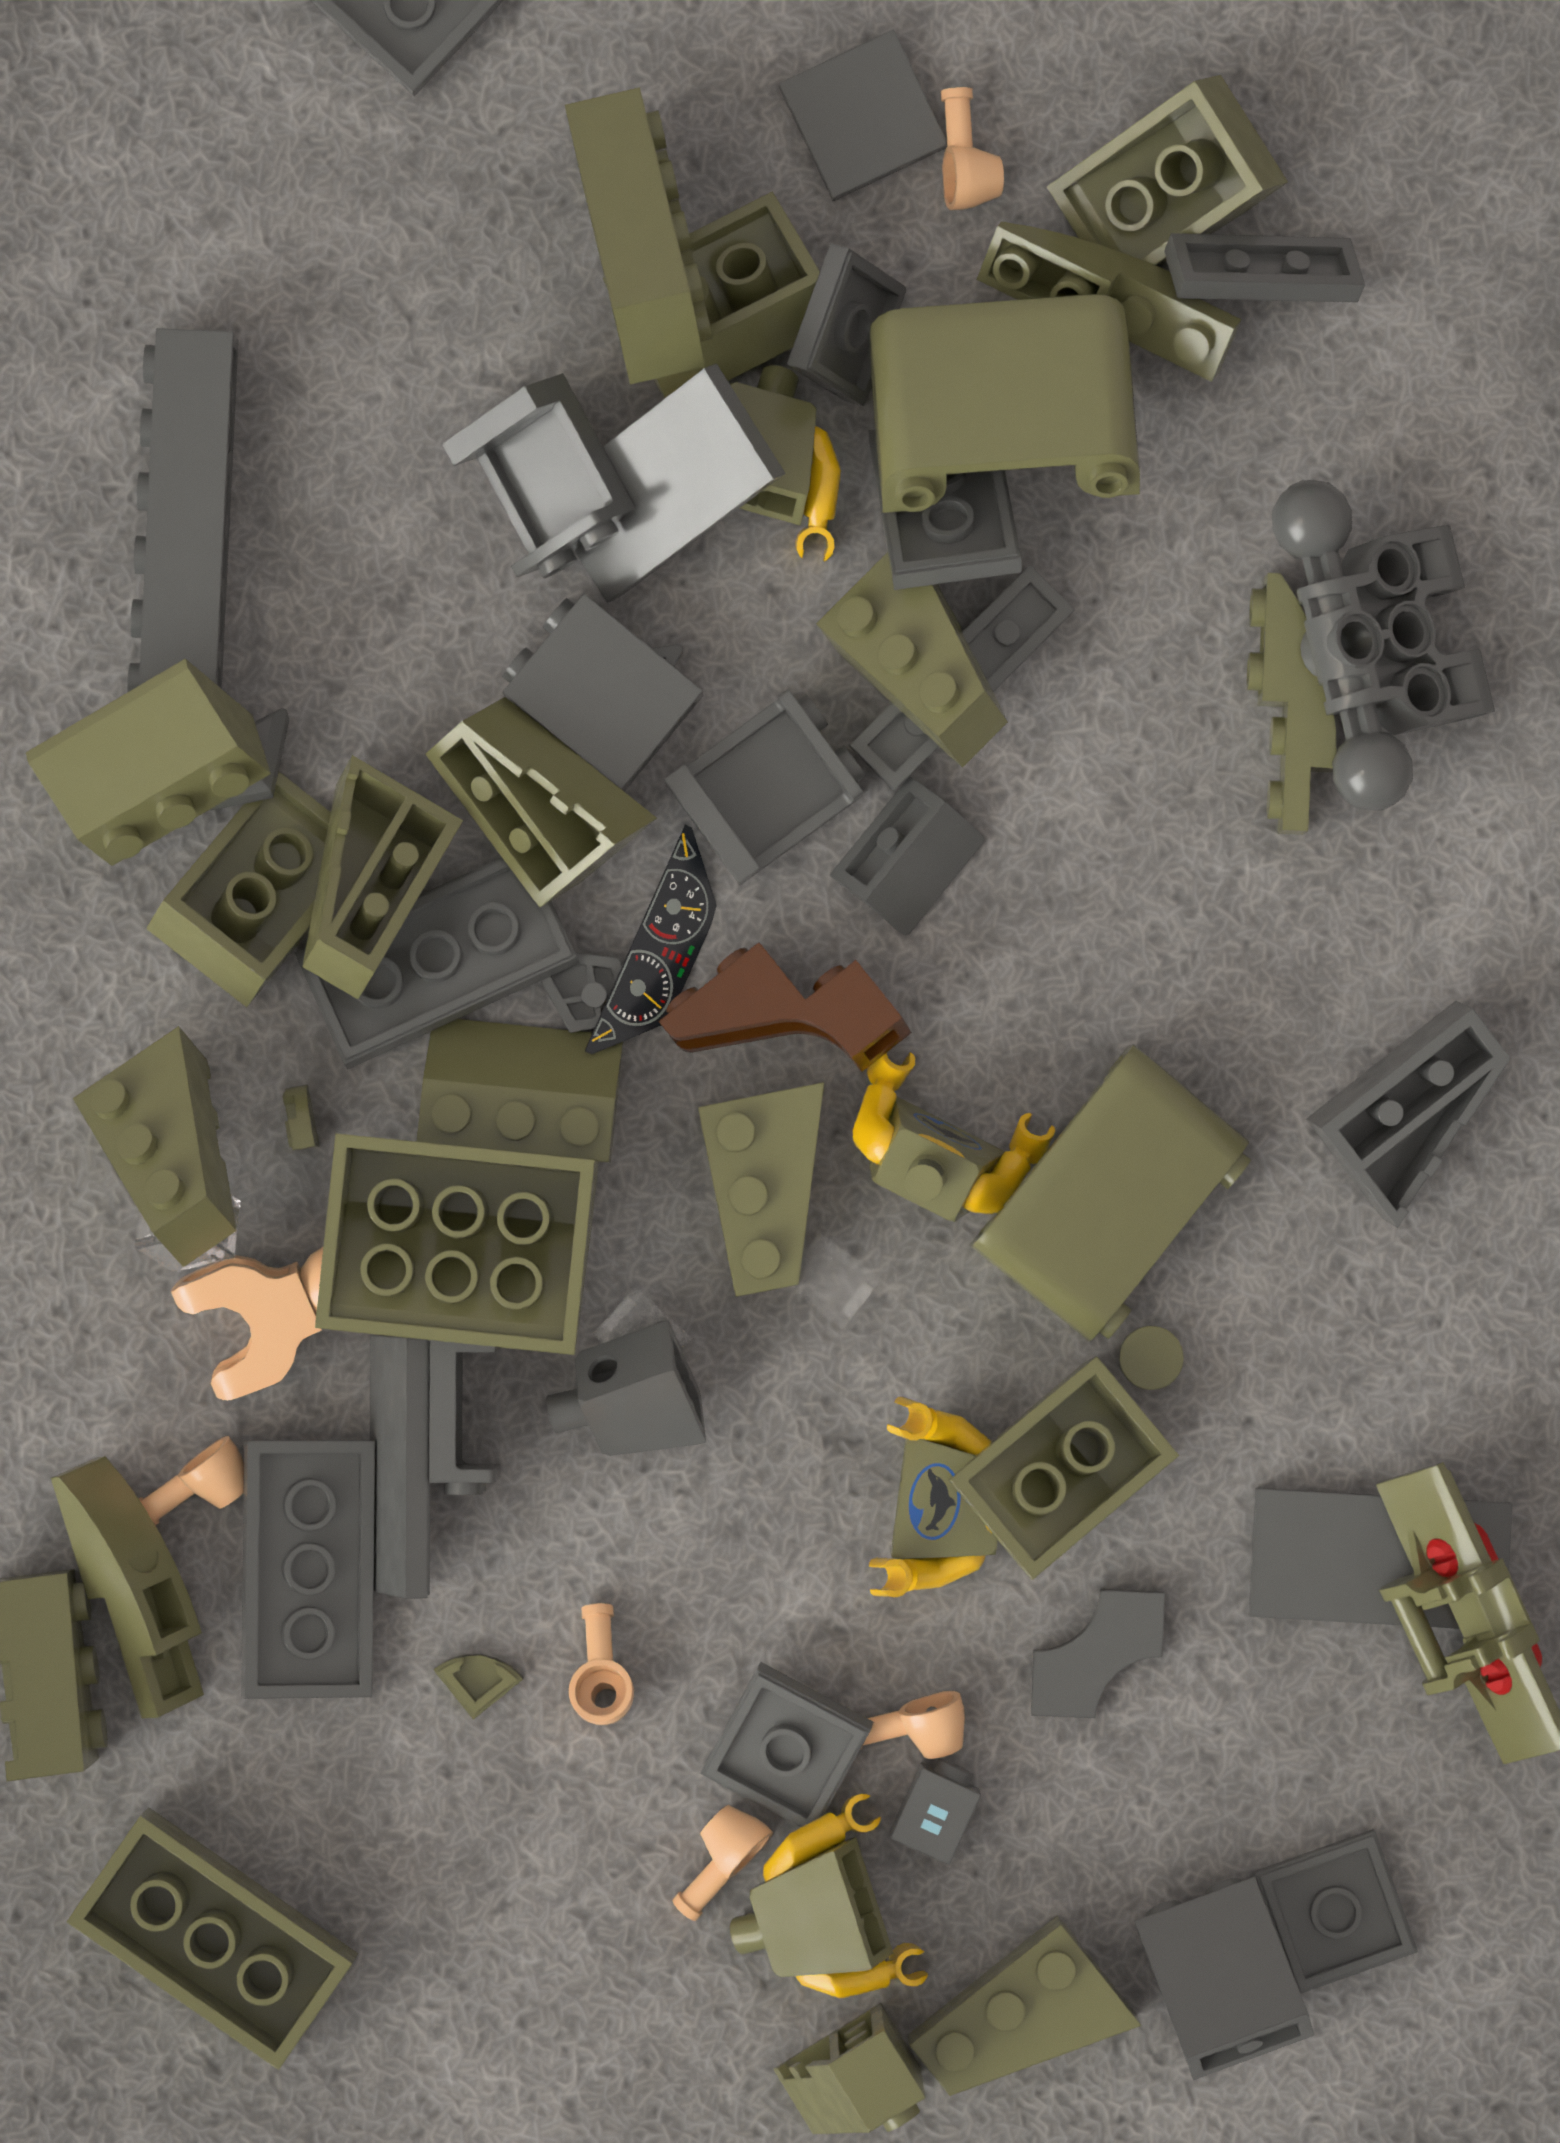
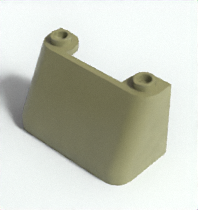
(1003, 393)
(1112, 1194)

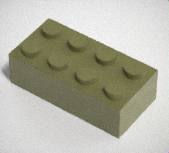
(640, 234)
(212, 1938)

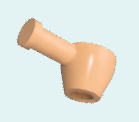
(976, 172)
(212, 1475)
(600, 1671)
(933, 1732)
(732, 1843)

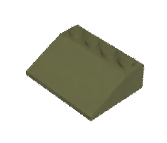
(456, 1244)

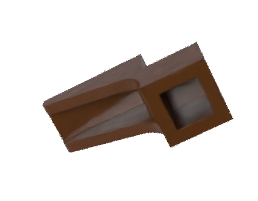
(758, 1002)

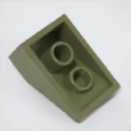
(1171, 172)
(249, 892)
(1063, 1467)

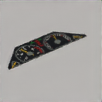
(661, 949)

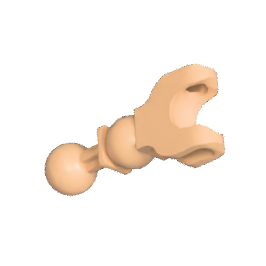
(273, 1302)

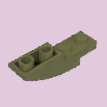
(1049, 264)
(1279, 675)
(132, 1568)

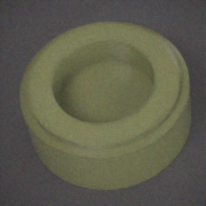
(1151, 1357)

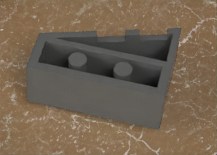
(1410, 1106)

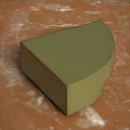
(301, 1123)
(477, 1680)

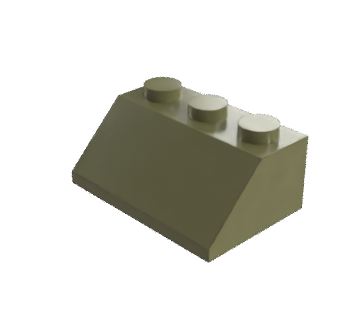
(753, 288)
(150, 762)
(519, 1090)

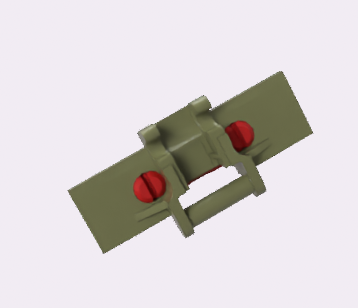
(1500, 1647)

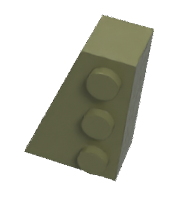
(917, 659)
(536, 799)
(371, 872)
(164, 1143)
(762, 1182)
(48, 1676)
(1022, 2012)
(855, 2078)

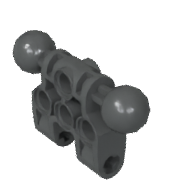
(1365, 611)

